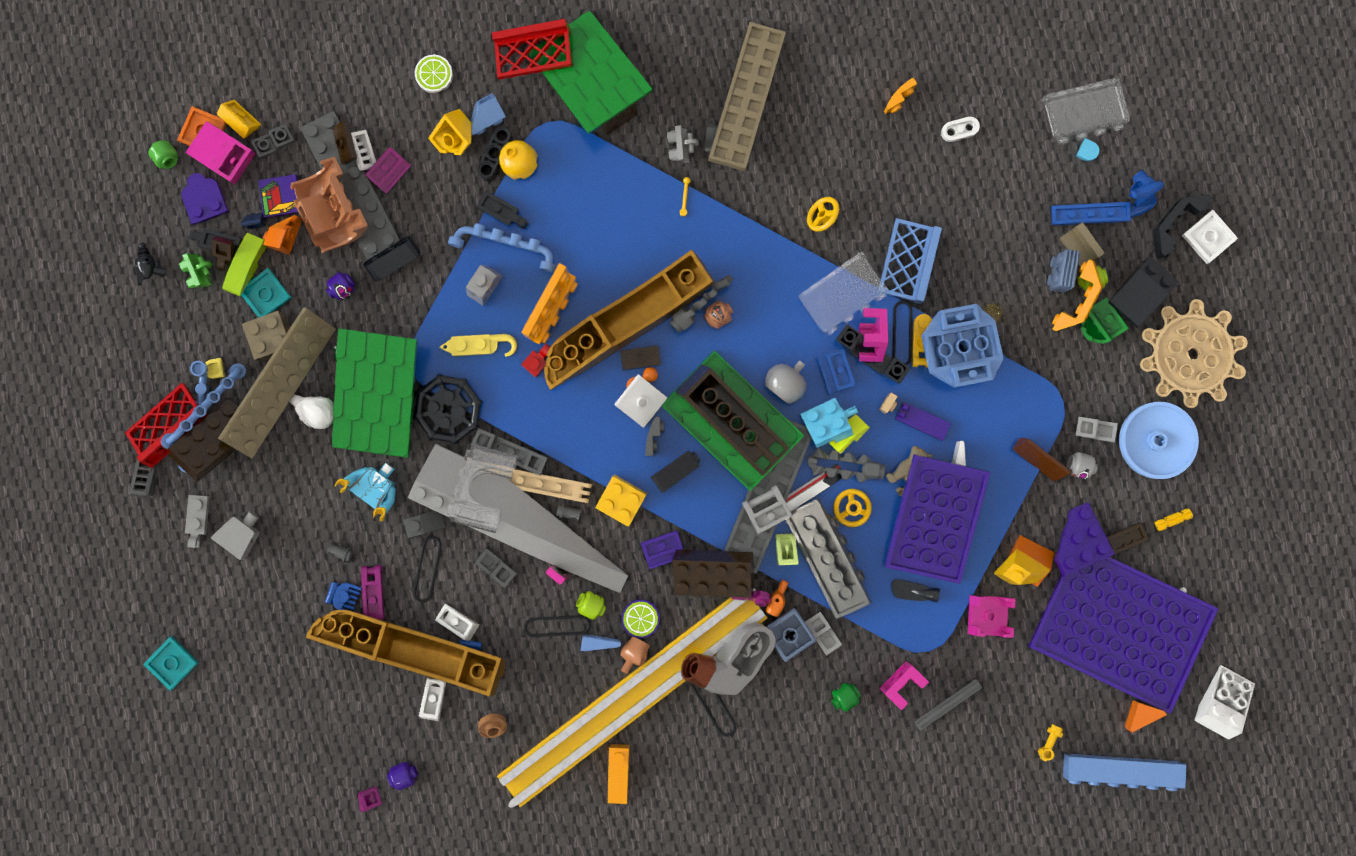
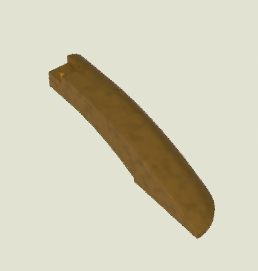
(626, 319)
(409, 650)

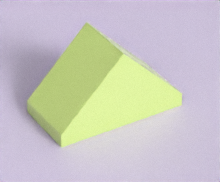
(786, 549)

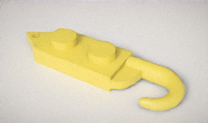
(478, 344)

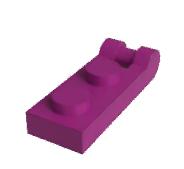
(372, 592)

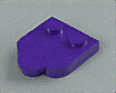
(203, 199)

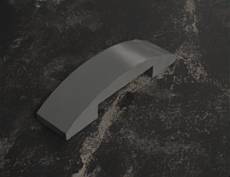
(525, 458)

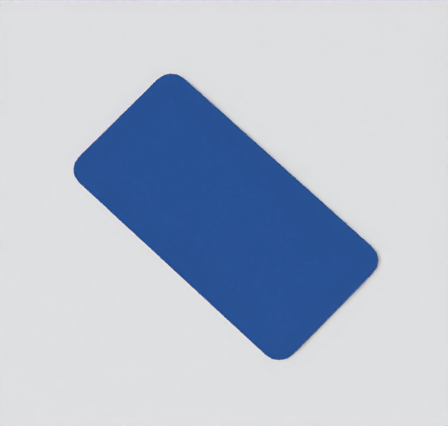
(622, 225)

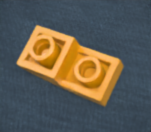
(897, 99)

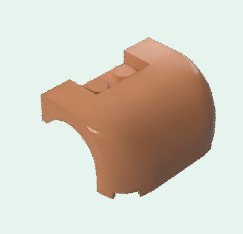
(326, 208)

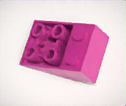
(220, 152)

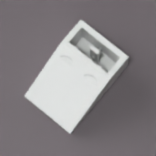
(1225, 703)

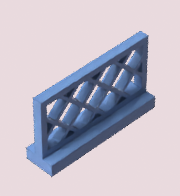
(926, 260)

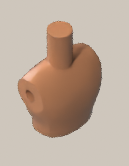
(634, 653)

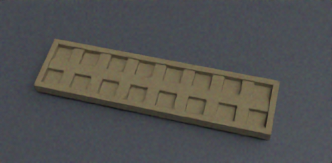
(747, 96)
(277, 383)

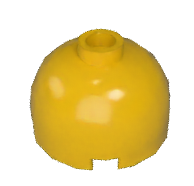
(518, 159)

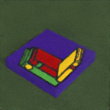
(278, 196)

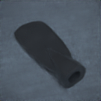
(914, 591)

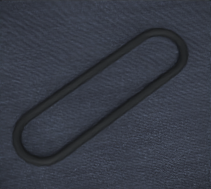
(910, 330)
(419, 567)
(554, 618)
(709, 714)

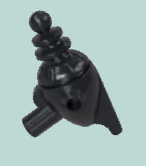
(145, 265)

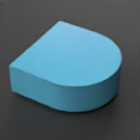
(1088, 150)

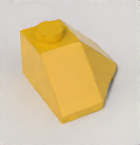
(452, 133)
(1021, 569)

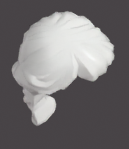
(314, 411)

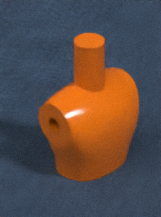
(777, 600)

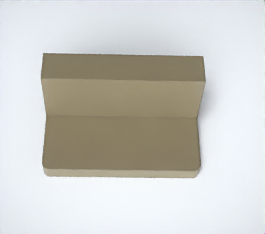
(1083, 241)

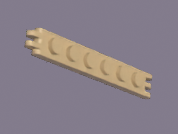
(551, 485)

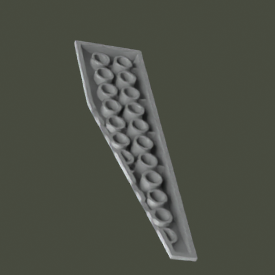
(522, 521)

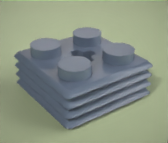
(1064, 271)
(802, 637)

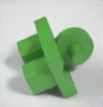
(198, 270)

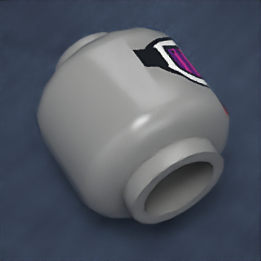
(1082, 465)

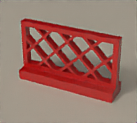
(532, 34)
(155, 451)

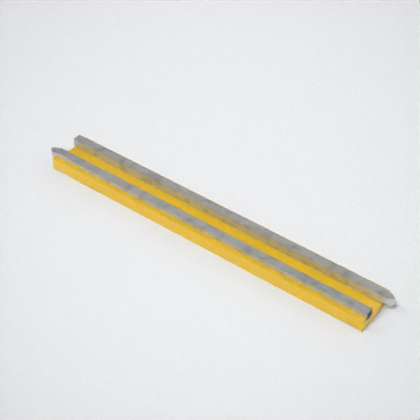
(624, 702)

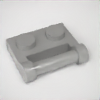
(770, 515)

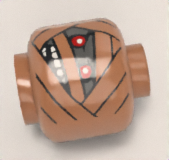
(718, 314)

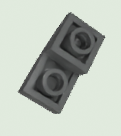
(272, 142)
(656, 428)

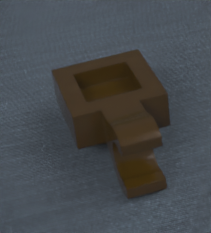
(223, 250)

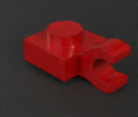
(535, 361)

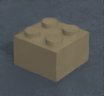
(265, 334)

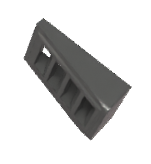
(149, 489)

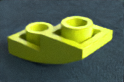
(858, 428)

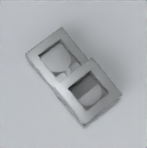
(1096, 429)
(823, 633)

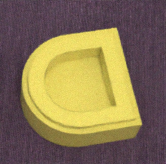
(215, 368)

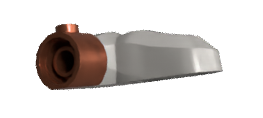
(734, 663)

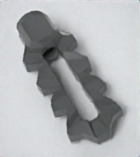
(684, 319)
(870, 469)

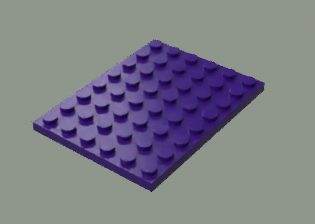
(1125, 630)

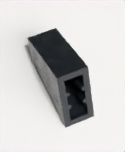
(676, 471)

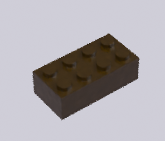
(200, 448)
(713, 573)

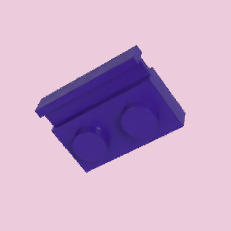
(661, 549)

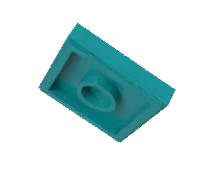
(265, 293)
(171, 663)

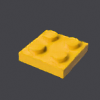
(621, 500)

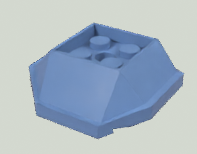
(980, 344)

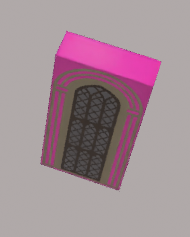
(557, 574)

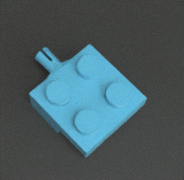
(828, 422)

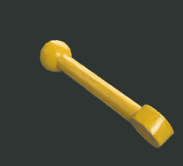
(683, 212)

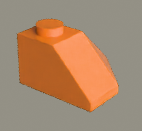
(283, 235)

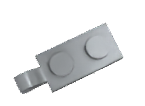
(196, 519)

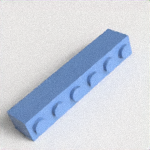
(1124, 771)

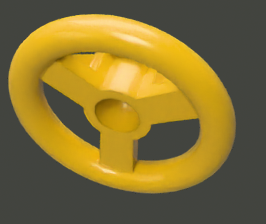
(825, 216)
(850, 493)

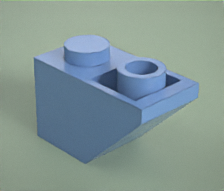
(485, 113)

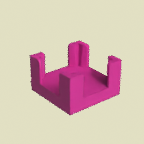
(874, 335)
(989, 616)
(899, 680)

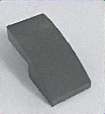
(495, 567)

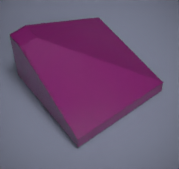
(369, 799)

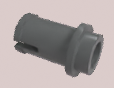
(568, 512)
(340, 552)

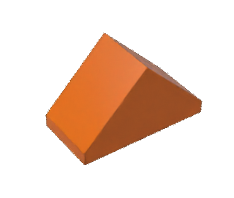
(1142, 715)

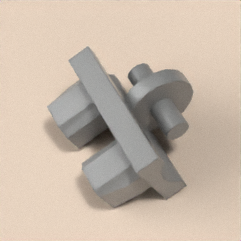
(684, 142)

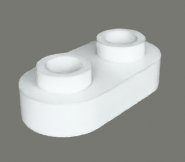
(959, 129)

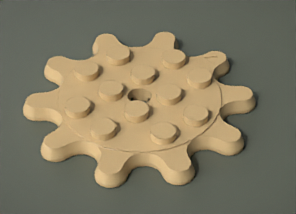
(1213, 348)

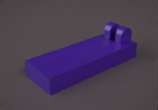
(922, 421)

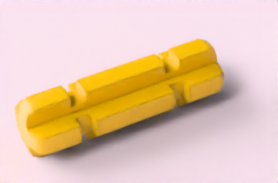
(1173, 519)

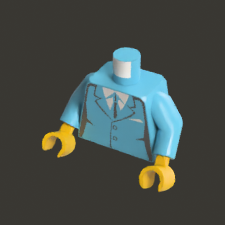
(372, 487)

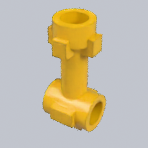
(1046, 752)

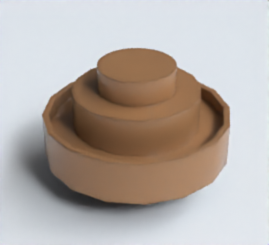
(492, 725)

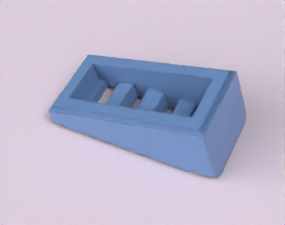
(593, 642)

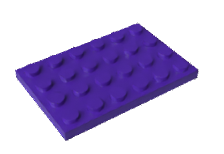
(937, 519)

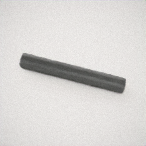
(948, 704)

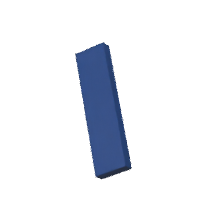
(1091, 213)

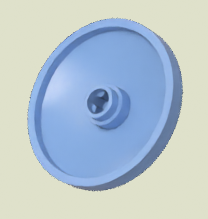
(1158, 440)

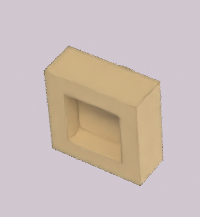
(889, 403)

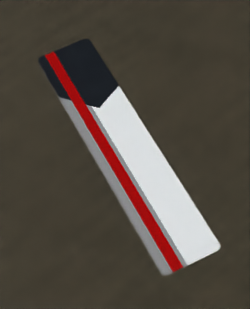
(811, 489)

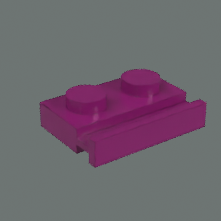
(387, 170)

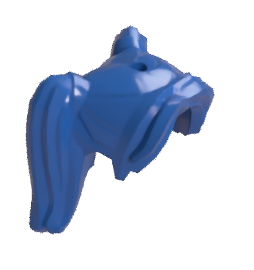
(1144, 191)

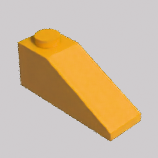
(618, 773)

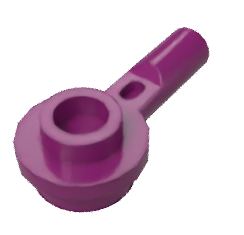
(759, 597)

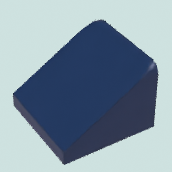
(253, 221)

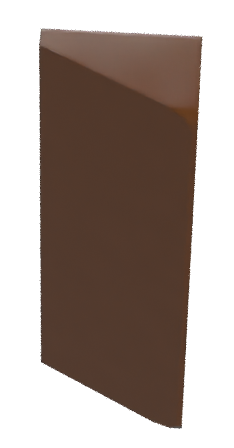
(1040, 459)

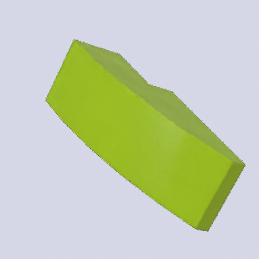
(244, 264)

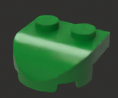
(1103, 323)

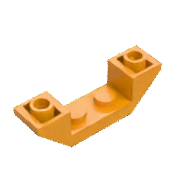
(1091, 274)

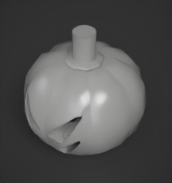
(786, 382)

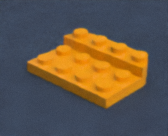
(549, 305)

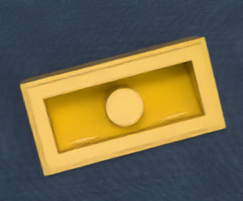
(238, 118)

